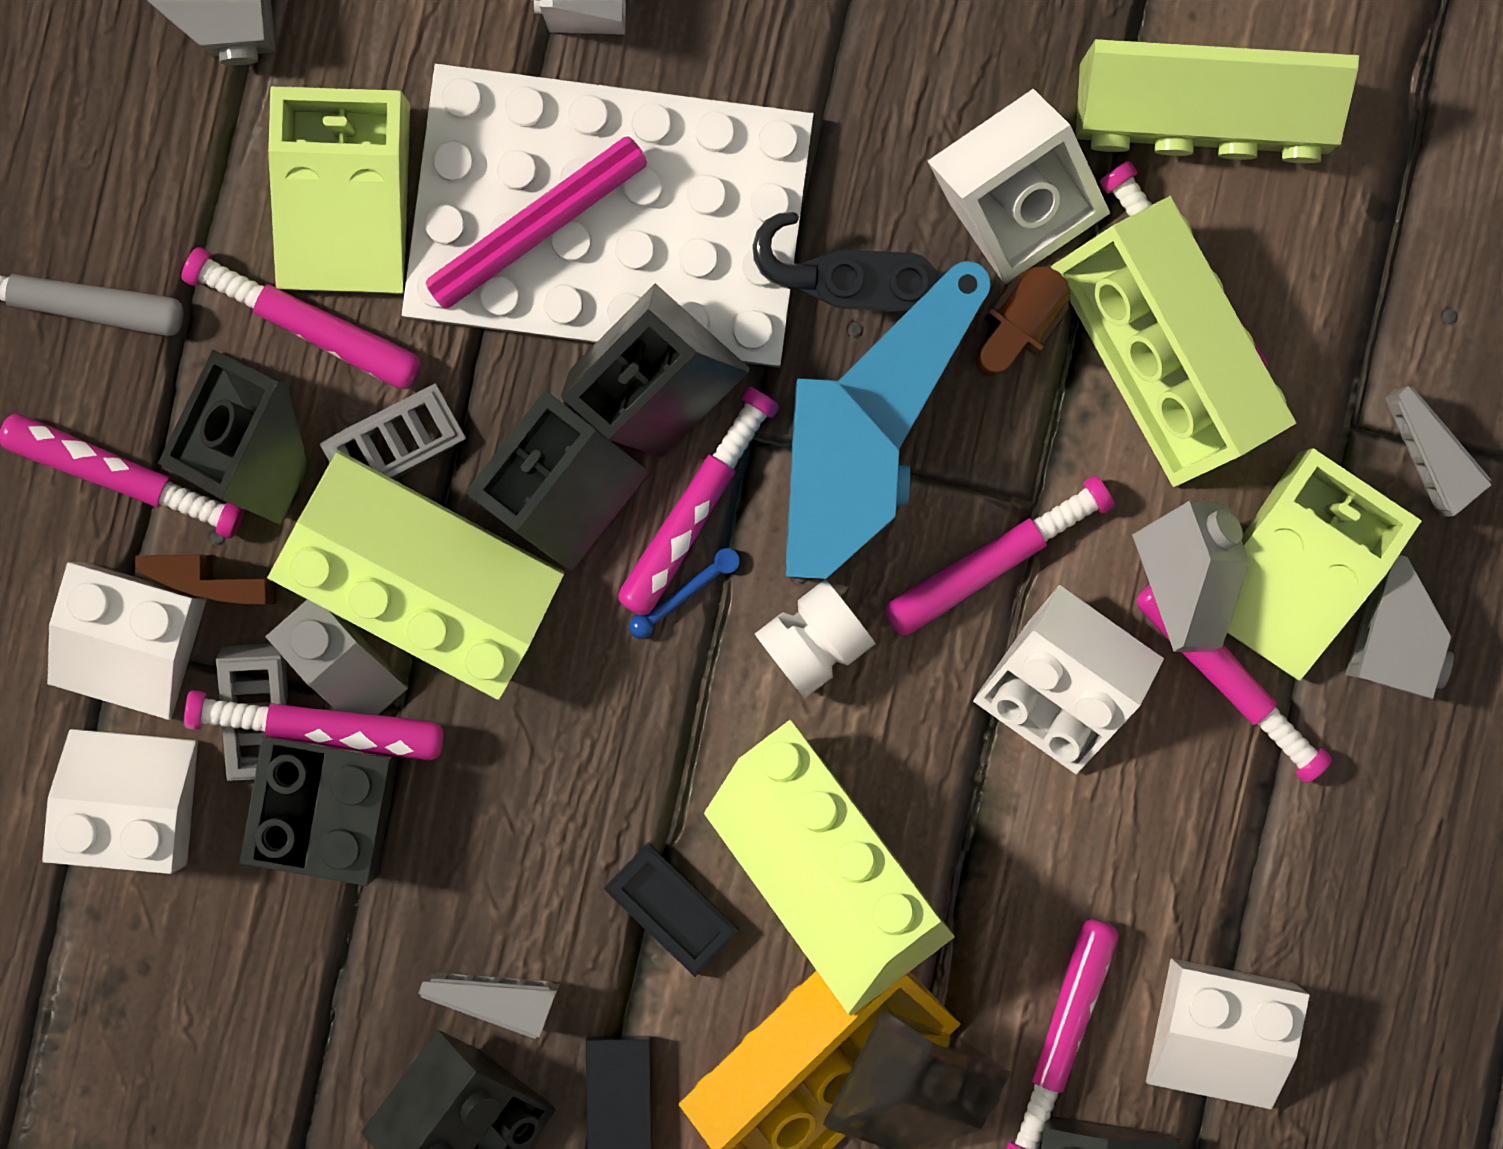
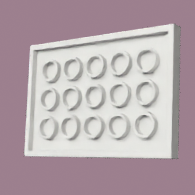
(675, 223)

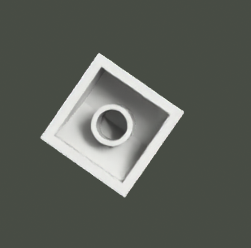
(1020, 185)
(121, 638)
(121, 802)
(1226, 1033)

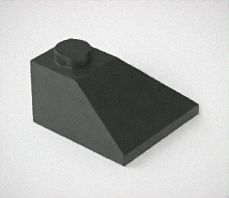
(239, 439)

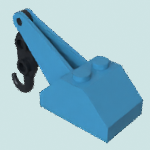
(852, 428)

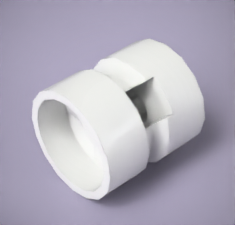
(815, 638)

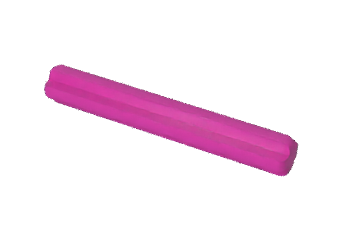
(536, 222)

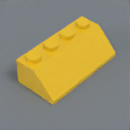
(794, 1065)

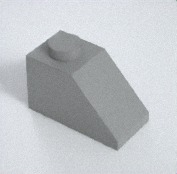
(224, 28)
(1195, 572)
(1402, 636)
(336, 660)

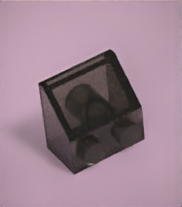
(915, 1087)

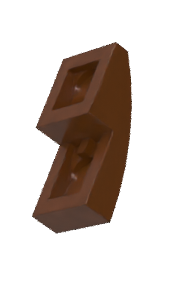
(195, 576)

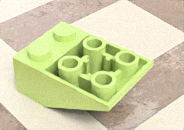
(339, 188)
(1314, 560)

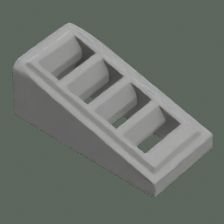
(383, 421)
(1442, 462)
(245, 658)
(506, 1002)

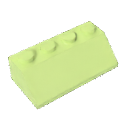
(1214, 99)
(1173, 343)
(417, 575)
(824, 869)

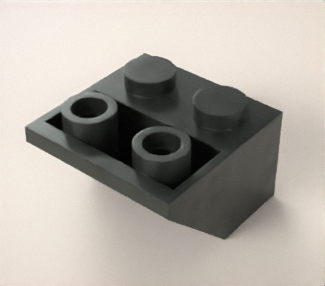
(652, 375)
(557, 481)
(319, 810)
(457, 1101)

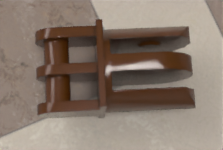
(1023, 318)

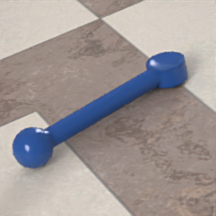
(725, 561)

